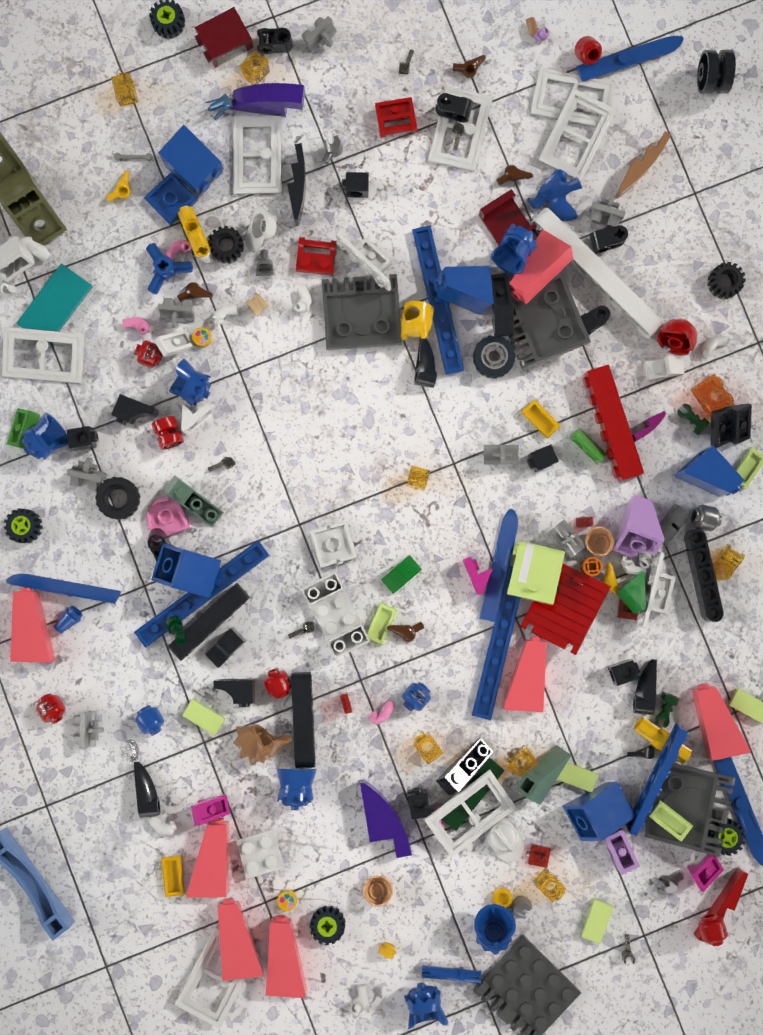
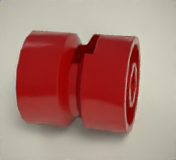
(167, 431)

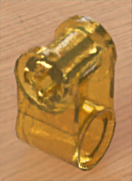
(729, 561)

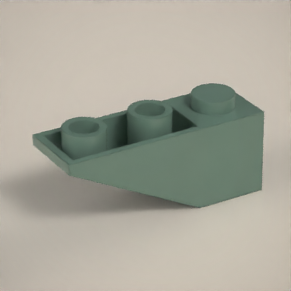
(193, 501)
(540, 779)

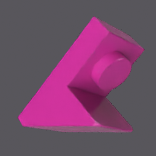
(478, 580)
(210, 809)
(705, 871)

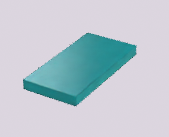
(55, 301)

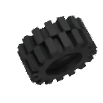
(222, 234)
(734, 272)

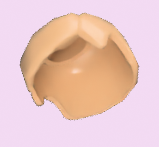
(599, 541)
(378, 890)

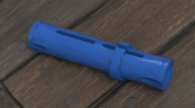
(452, 974)

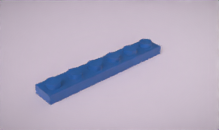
(659, 773)

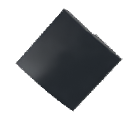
(731, 425)

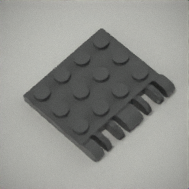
(362, 315)
(548, 324)
(692, 796)
(529, 988)

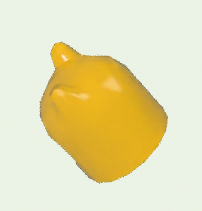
(416, 323)

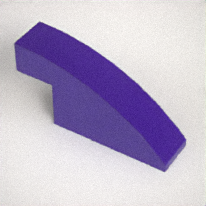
(269, 98)
(383, 820)

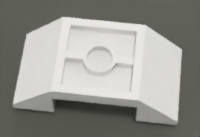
(335, 614)

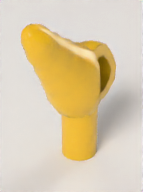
(121, 188)
(610, 579)

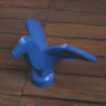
(554, 193)

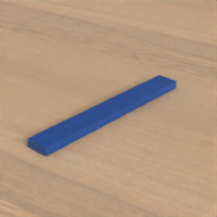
(442, 315)
(191, 602)
(496, 654)

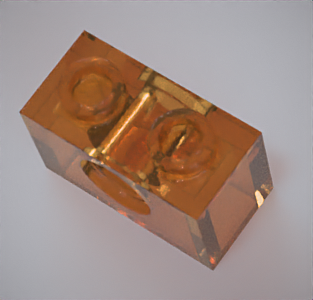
(703, 395)

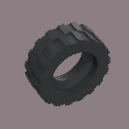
(107, 487)

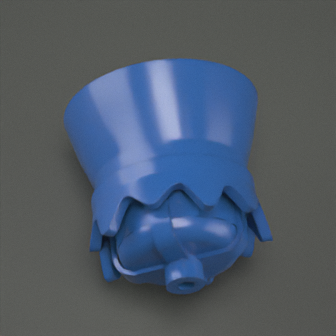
(514, 249)
(190, 384)
(44, 437)
(295, 787)
(494, 928)
(424, 1005)

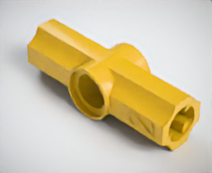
(194, 231)
(658, 737)

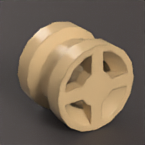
(256, 304)

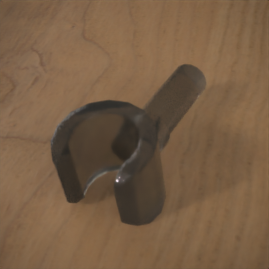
(404, 67)
(458, 128)
(228, 462)
(307, 628)
(627, 952)

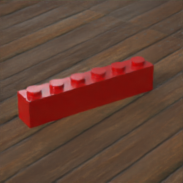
(613, 423)

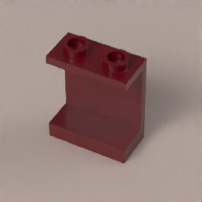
(222, 35)
(502, 214)

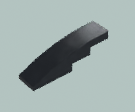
(298, 188)

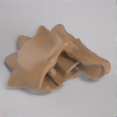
(258, 743)

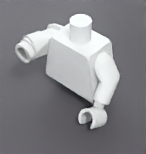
(17, 257)

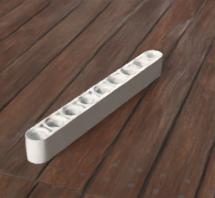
(601, 276)

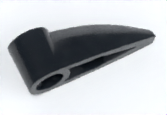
(425, 365)
(645, 695)
(147, 799)

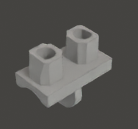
(321, 35)
(598, 210)
(176, 314)
(501, 454)
(87, 471)
(567, 538)
(88, 729)

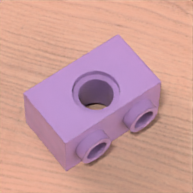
(621, 852)

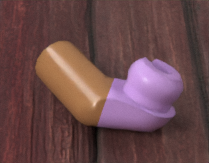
(535, 32)

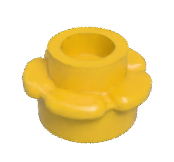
(387, 950)

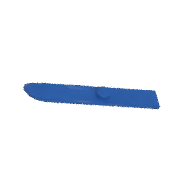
(629, 57)
(500, 567)
(64, 587)
(742, 809)

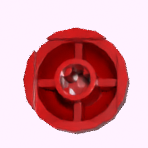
(678, 336)

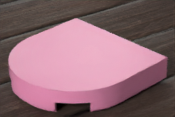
(168, 516)

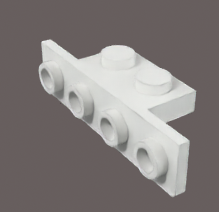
(369, 257)
(658, 591)

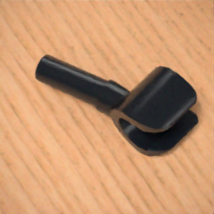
(648, 753)

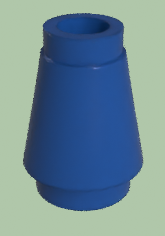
(69, 618)

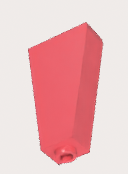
(541, 267)
(29, 629)
(528, 680)
(717, 725)
(211, 869)
(237, 946)
(284, 964)

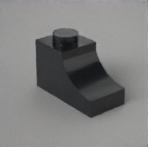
(129, 410)
(225, 647)
(240, 690)

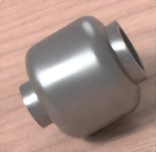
(706, 518)

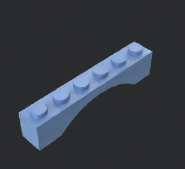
(50, 910)

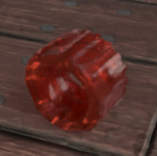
(584, 521)

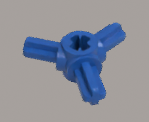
(159, 263)

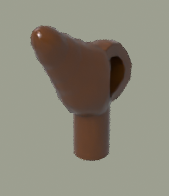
(470, 67)
(512, 173)
(194, 291)
(406, 631)

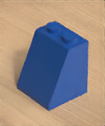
(190, 160)
(466, 287)
(711, 473)
(186, 570)
(599, 812)

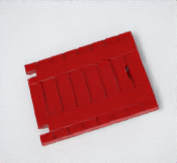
(572, 610)

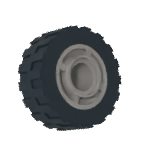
(490, 368)

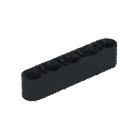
(710, 582)
(210, 621)
(303, 719)

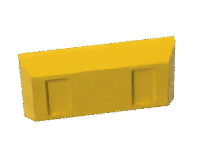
(541, 419)
(173, 876)

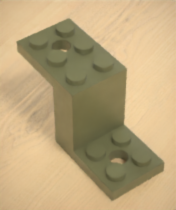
(24, 199)

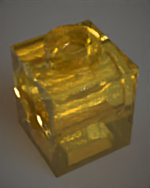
(251, 75)
(124, 89)
(418, 478)
(434, 753)
(530, 761)
(546, 877)

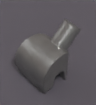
(332, 150)
(264, 265)
(670, 884)
(520, 904)

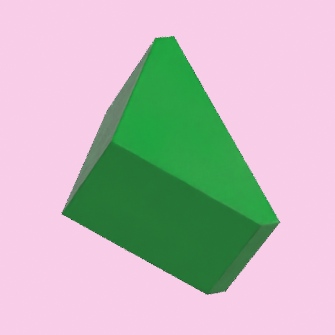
(401, 574)
(634, 593)

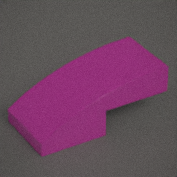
(650, 424)

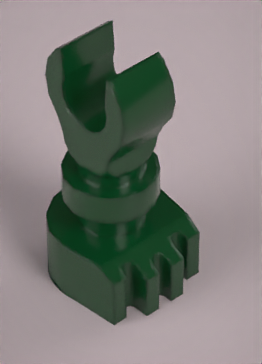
(694, 419)
(175, 627)
(670, 700)

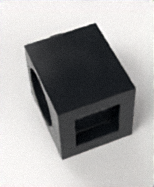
(356, 184)
(74, 438)
(542, 458)
(615, 672)
(424, 810)

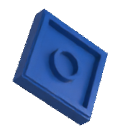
(169, 198)

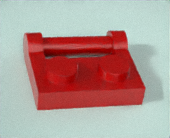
(395, 111)
(316, 262)

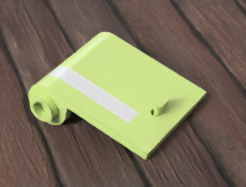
(535, 572)

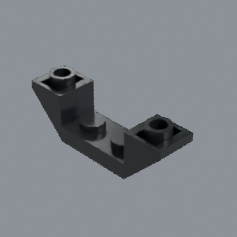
(503, 305)

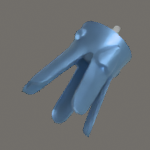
(222, 101)

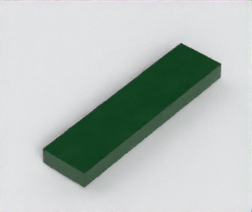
(459, 814)

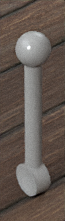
(118, 156)

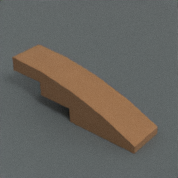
(640, 167)

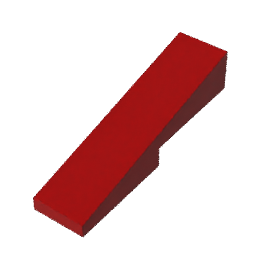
(728, 897)

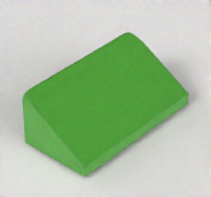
(23, 420)
(585, 443)

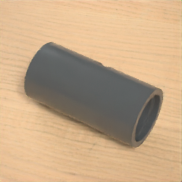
(673, 522)

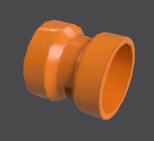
(587, 566)

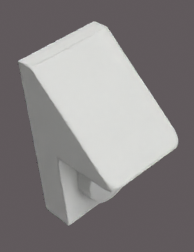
(174, 344)
(665, 367)
(190, 420)

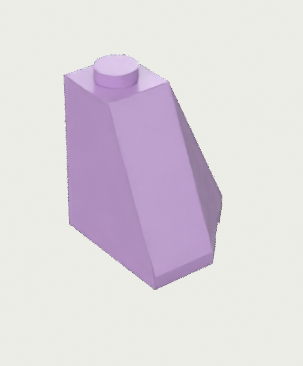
(639, 529)

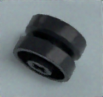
(716, 71)

